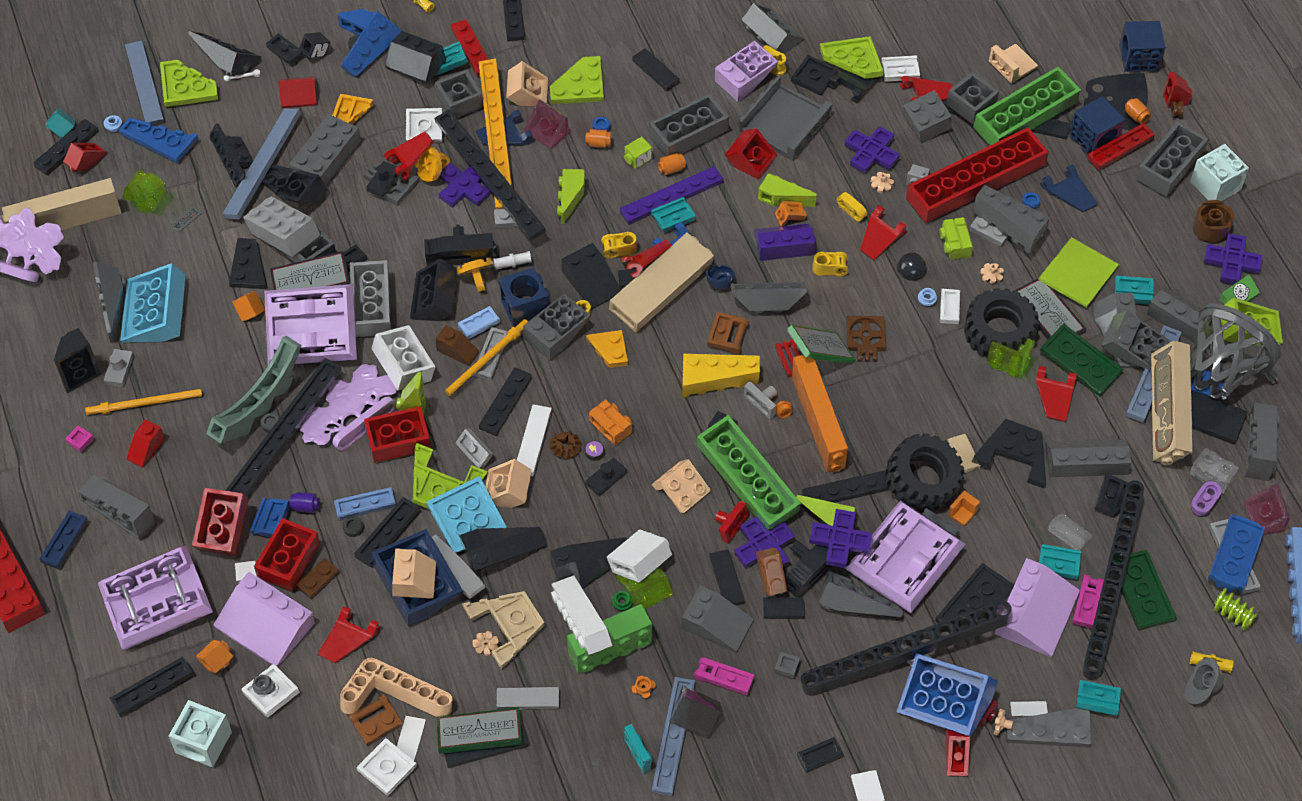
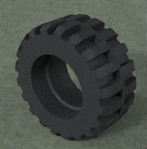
(1004, 305)
(940, 457)

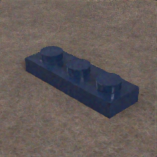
(63, 539)

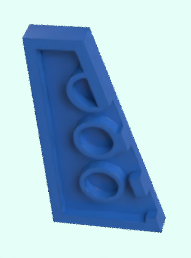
(370, 44)
(159, 139)

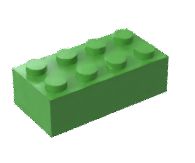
(626, 631)

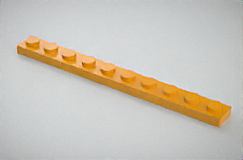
(495, 119)

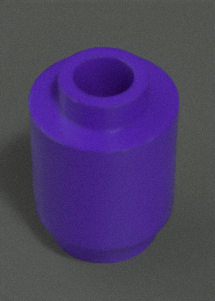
(304, 502)

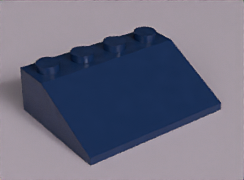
(445, 585)

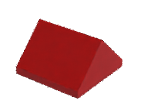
(298, 92)

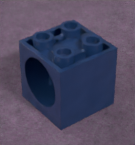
(1142, 46)
(1096, 125)
(520, 285)

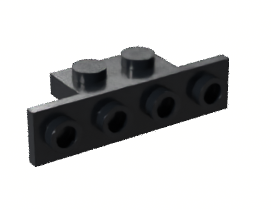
(232, 153)

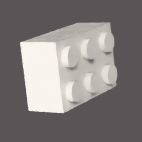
(402, 356)

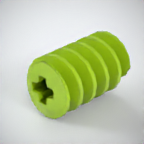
(1235, 610)

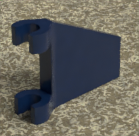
(512, 134)
(1071, 190)

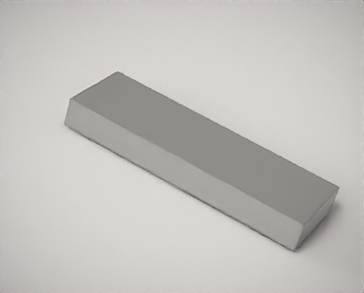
(489, 368)
(528, 698)

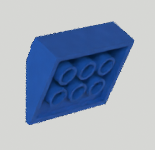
(946, 695)

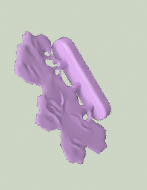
(24, 239)
(348, 400)

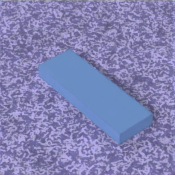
(364, 503)

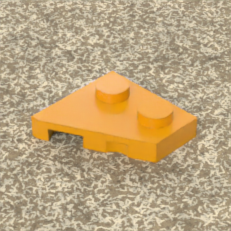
(351, 108)
(609, 347)

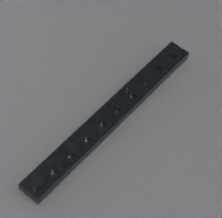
(490, 175)
(285, 428)

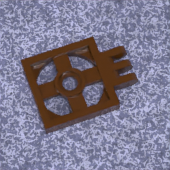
(865, 348)

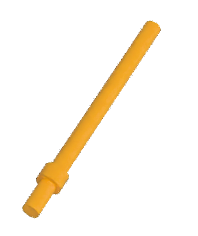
(511, 335)
(106, 407)

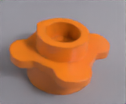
(643, 681)

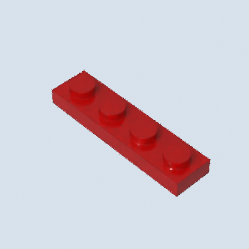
(469, 44)
(1121, 146)

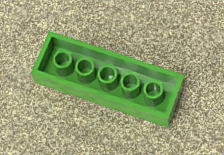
(1027, 106)
(748, 473)

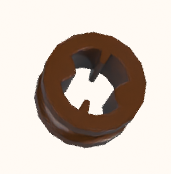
(1177, 109)

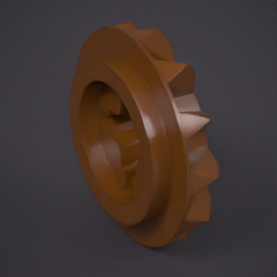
(569, 450)

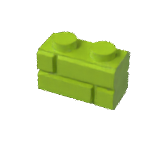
(956, 238)

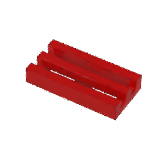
(785, 345)

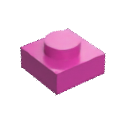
(79, 438)

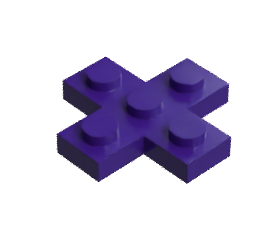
(872, 149)
(462, 185)
(1233, 258)
(840, 538)
(761, 539)

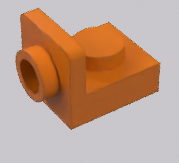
(790, 211)

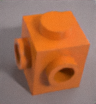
(215, 656)

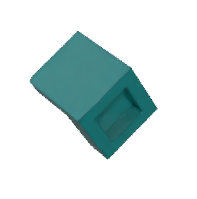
(60, 123)

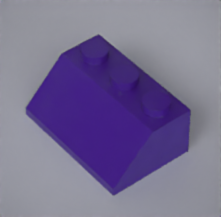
(785, 242)

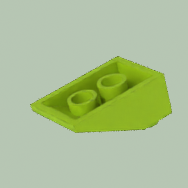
(1265, 316)

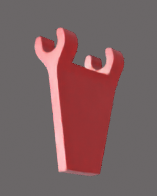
(925, 86)
(409, 153)
(879, 234)
(645, 257)
(1055, 395)
(346, 637)

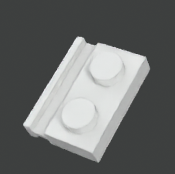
(901, 66)

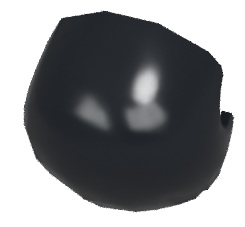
(911, 266)

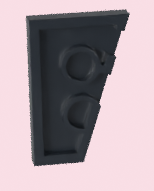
(246, 266)

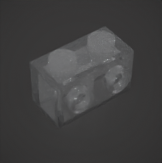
(1212, 467)

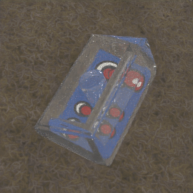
(1069, 532)

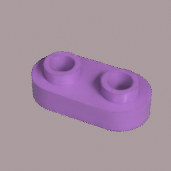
(1204, 499)

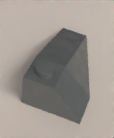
(111, 295)
(1105, 310)
(842, 595)

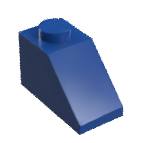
(354, 20)

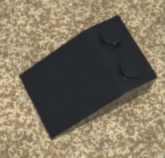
(590, 275)

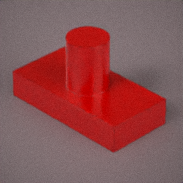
(732, 521)

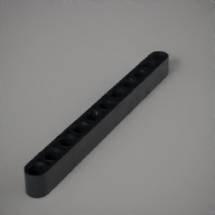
(1113, 586)
(900, 655)

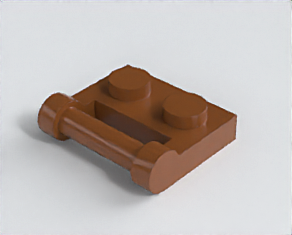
(721, 332)
(377, 726)

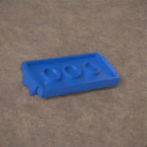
(1236, 553)

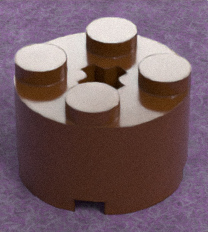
(1213, 221)

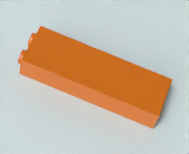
(819, 413)

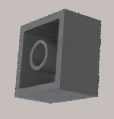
(459, 94)
(971, 96)
(927, 116)

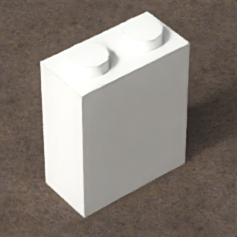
(639, 555)

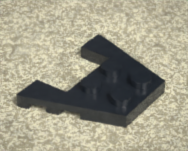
(1018, 444)

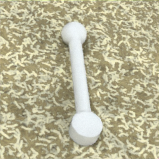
(256, 73)

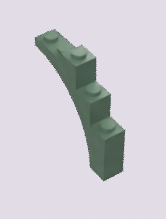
(258, 400)

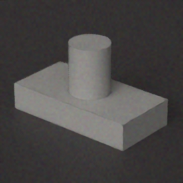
(118, 368)
(762, 399)

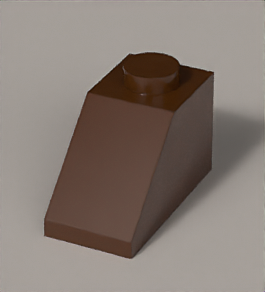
(456, 345)

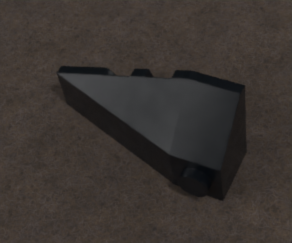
(295, 184)
(584, 560)

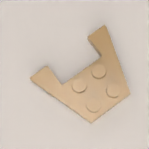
(515, 618)

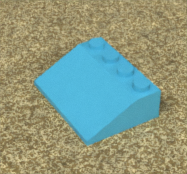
(153, 305)

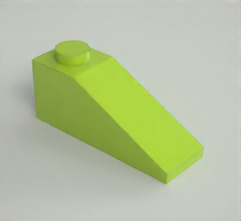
(413, 394)
(823, 509)

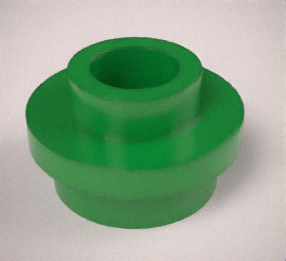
(621, 595)

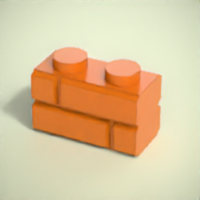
(610, 422)

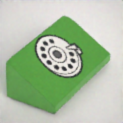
(1242, 290)

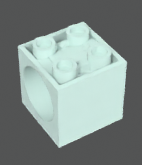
(1219, 174)
(200, 733)

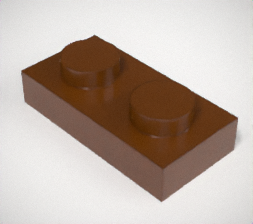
(317, 578)

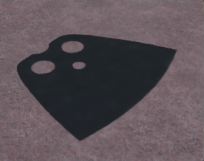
(1121, 89)

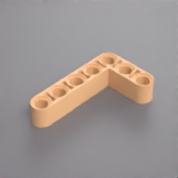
(396, 683)

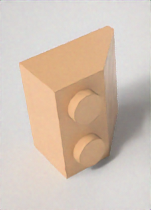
(526, 85)
(508, 483)
(413, 574)

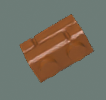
(771, 571)

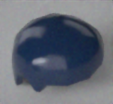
(720, 277)

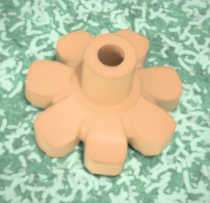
(882, 182)
(992, 273)
(485, 643)
(1001, 722)

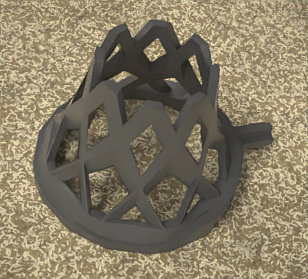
(1233, 352)

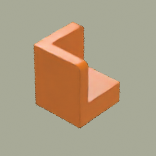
(248, 305)
(964, 508)

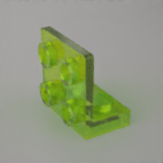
(1009, 360)
(648, 591)

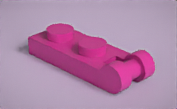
(1087, 602)
(724, 676)

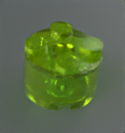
(145, 191)

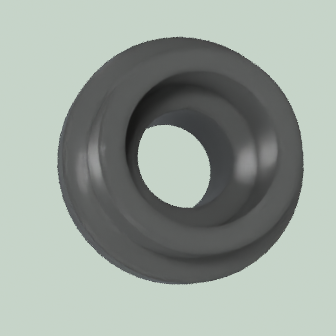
(262, 680)

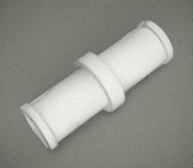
(512, 260)

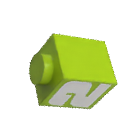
(638, 152)

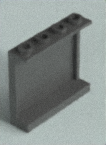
(785, 118)

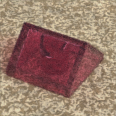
(547, 124)
(1268, 510)

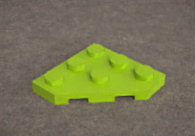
(853, 55)
(579, 83)
(185, 85)

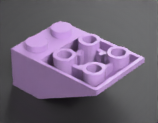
(744, 70)

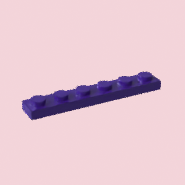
(686, 188)

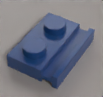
(269, 516)

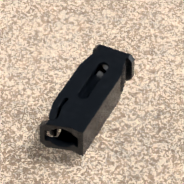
(460, 247)
(807, 569)

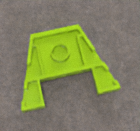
(431, 483)

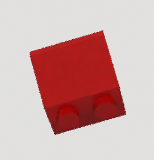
(751, 153)

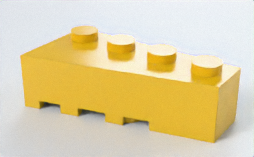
(718, 372)

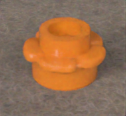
(783, 409)

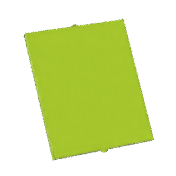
(1078, 272)

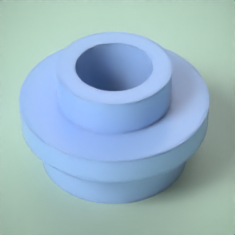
(113, 123)
(927, 292)

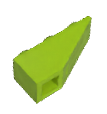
(776, 190)
(572, 191)

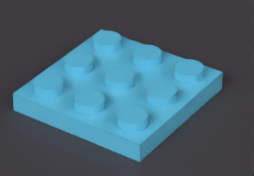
(464, 510)

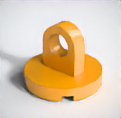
(431, 165)
(475, 268)

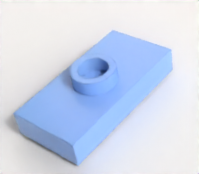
(478, 322)

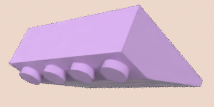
(1040, 608)
(264, 620)

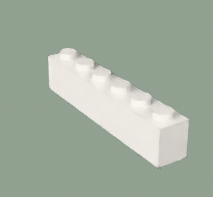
(580, 615)

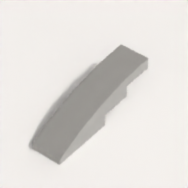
(464, 575)

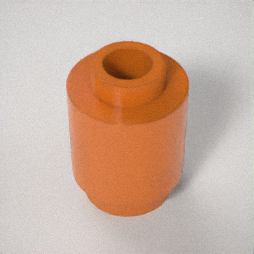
(1137, 111)
(598, 138)
(671, 163)

